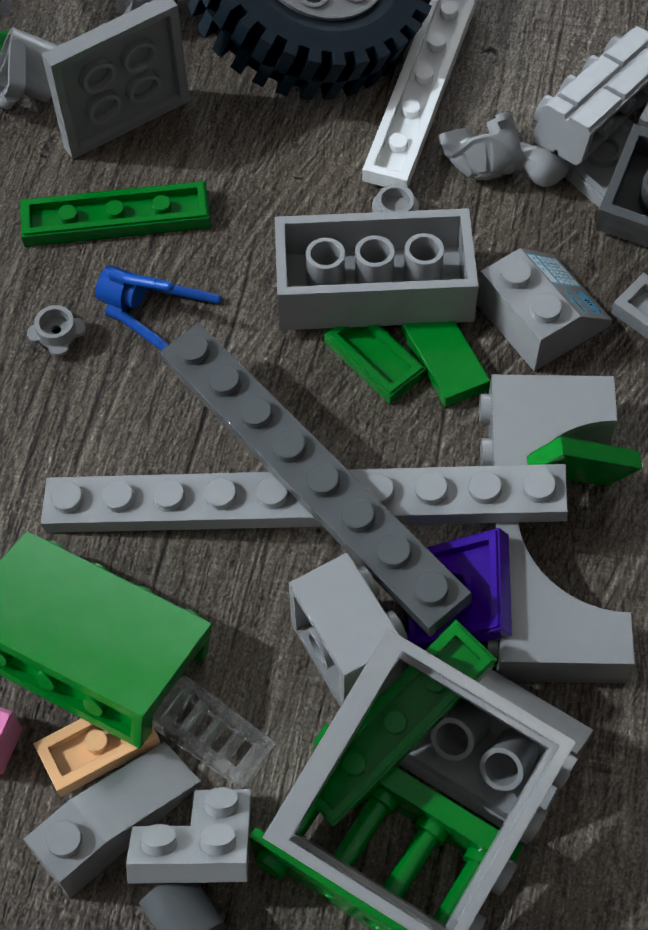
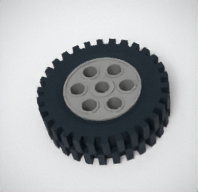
(312, 41)

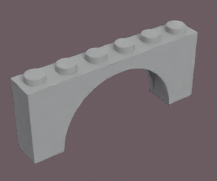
(551, 630)

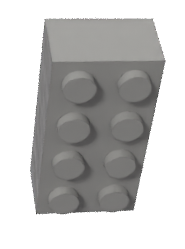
(375, 269)

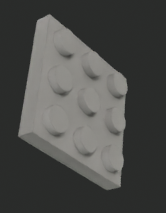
(117, 76)

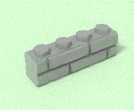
(596, 100)

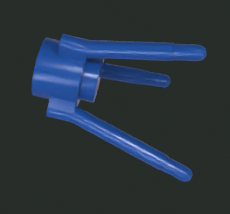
(127, 290)

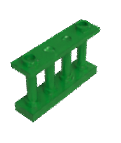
(435, 821)

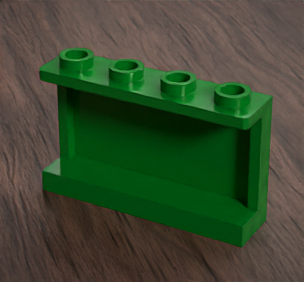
(92, 638)

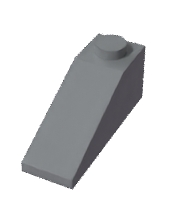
(98, 822)

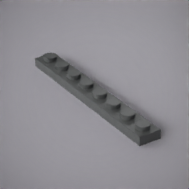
(318, 480)

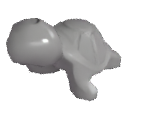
(502, 153)

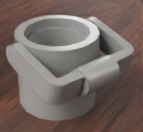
(23, 68)

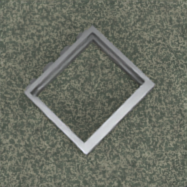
(522, 821)

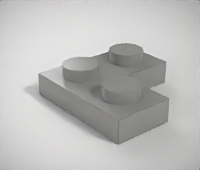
(205, 852)

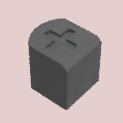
(180, 908)

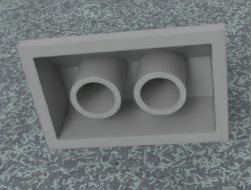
(486, 760)

